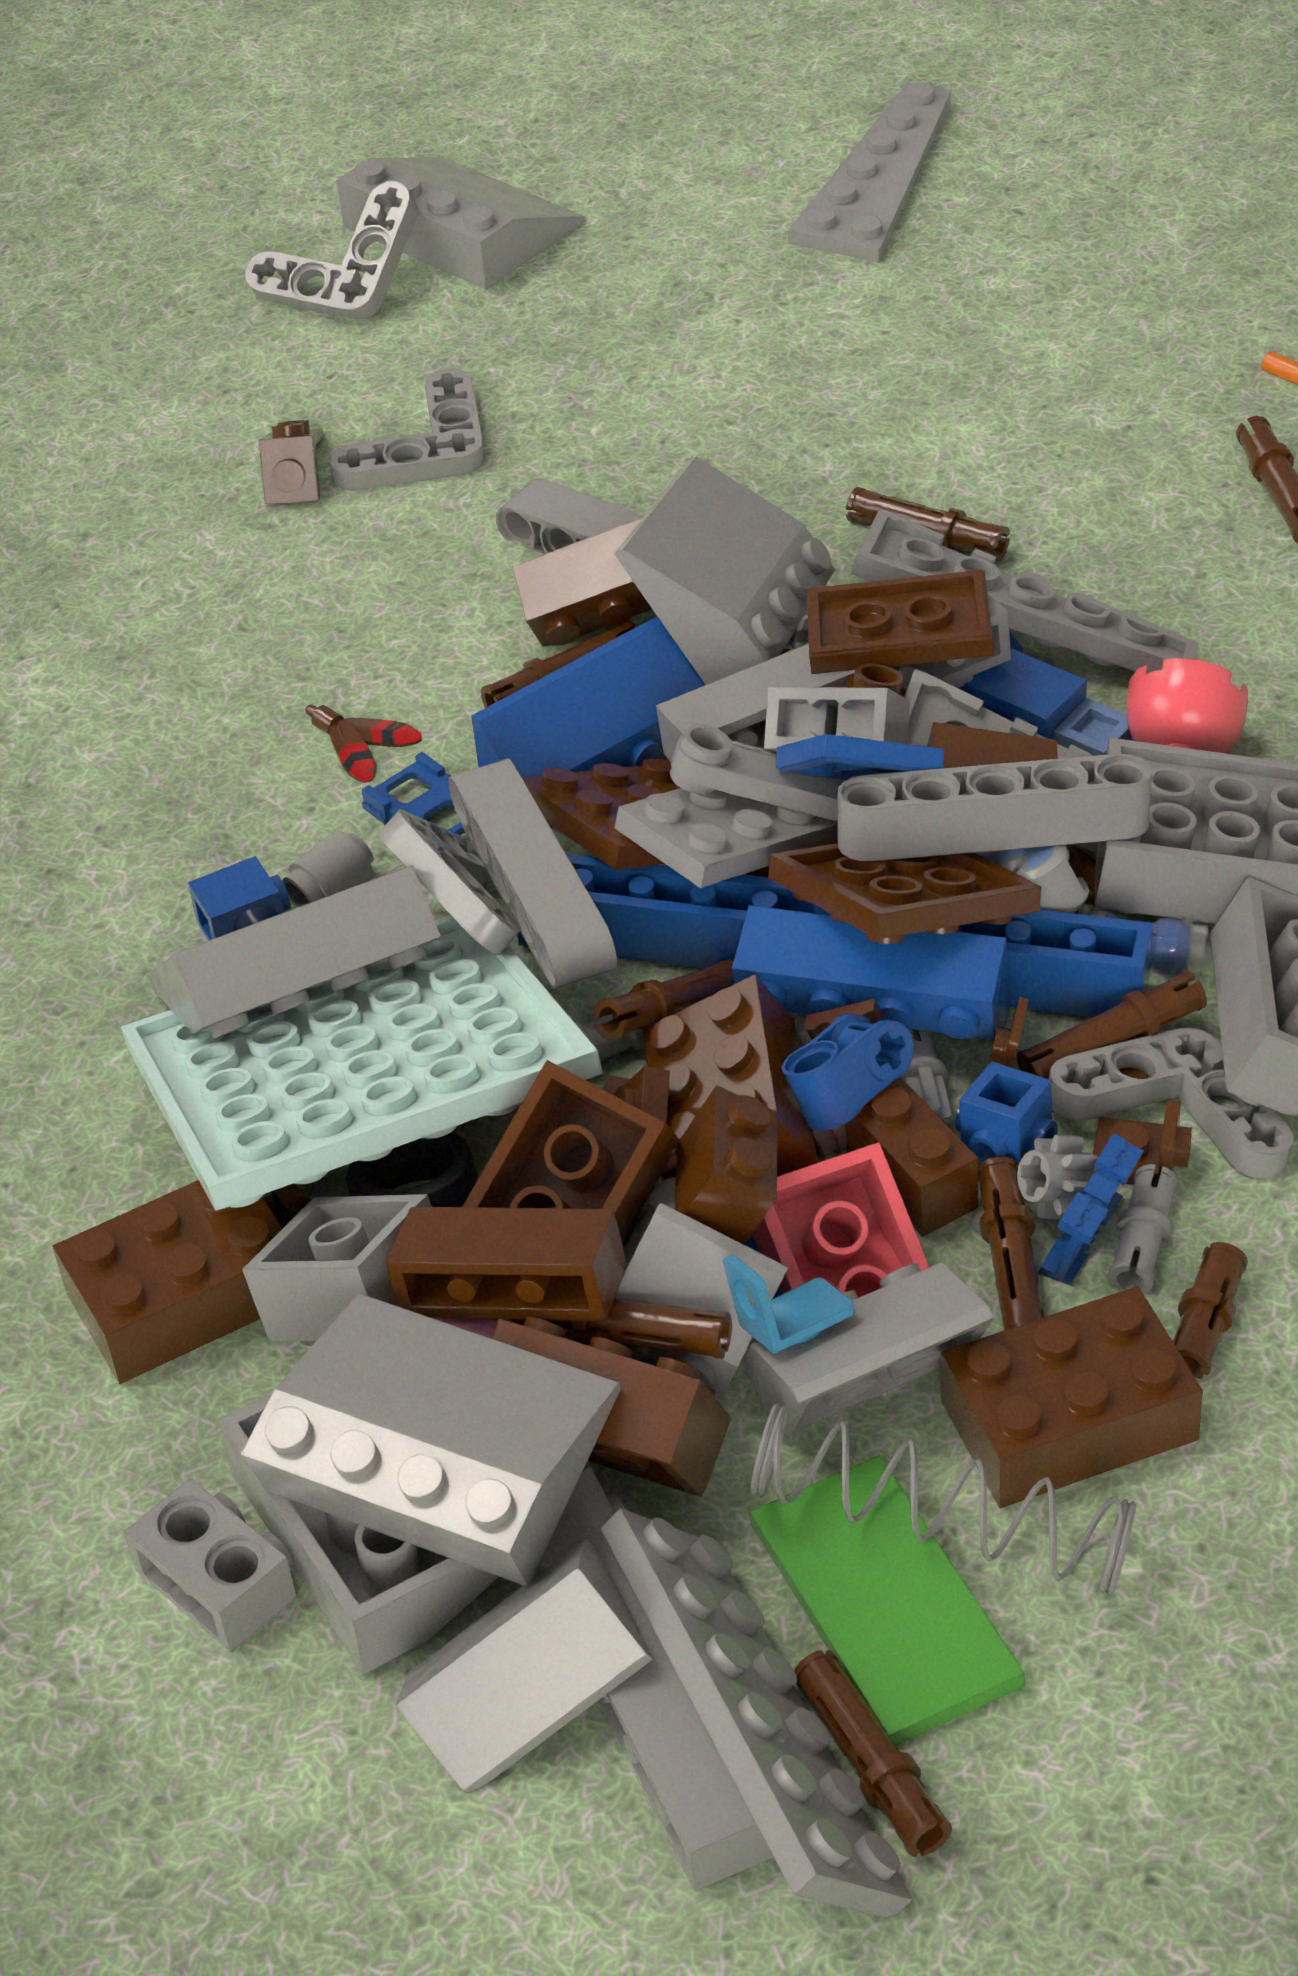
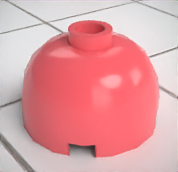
(1186, 706)

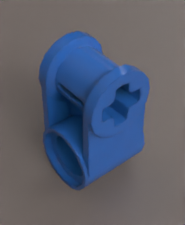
(846, 1068)

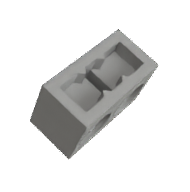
(841, 711)
(198, 1553)

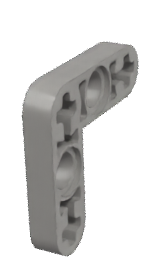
(344, 278)
(443, 440)
(453, 875)
(1092, 1087)

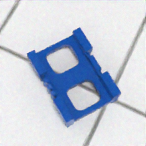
(425, 769)
(1090, 1210)

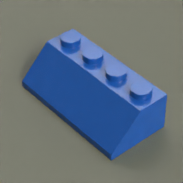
(590, 708)
(925, 982)

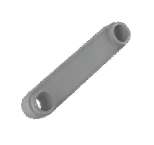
(710, 762)

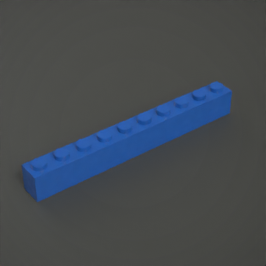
(1052, 957)

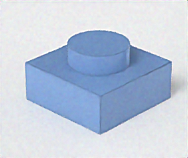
(1091, 727)

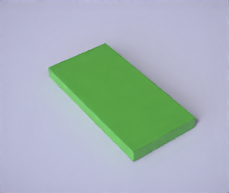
(887, 1602)

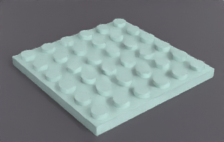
(356, 1067)

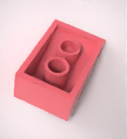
(840, 1224)

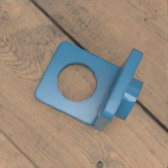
(789, 1317)

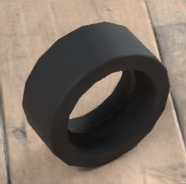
(440, 1159)

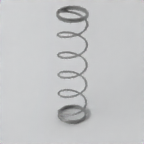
(769, 1462)

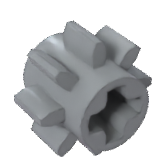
(1055, 1173)

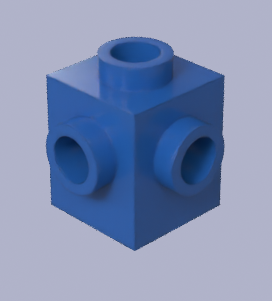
(1005, 1113)

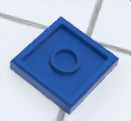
(851, 757)

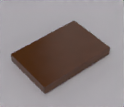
(899, 621)

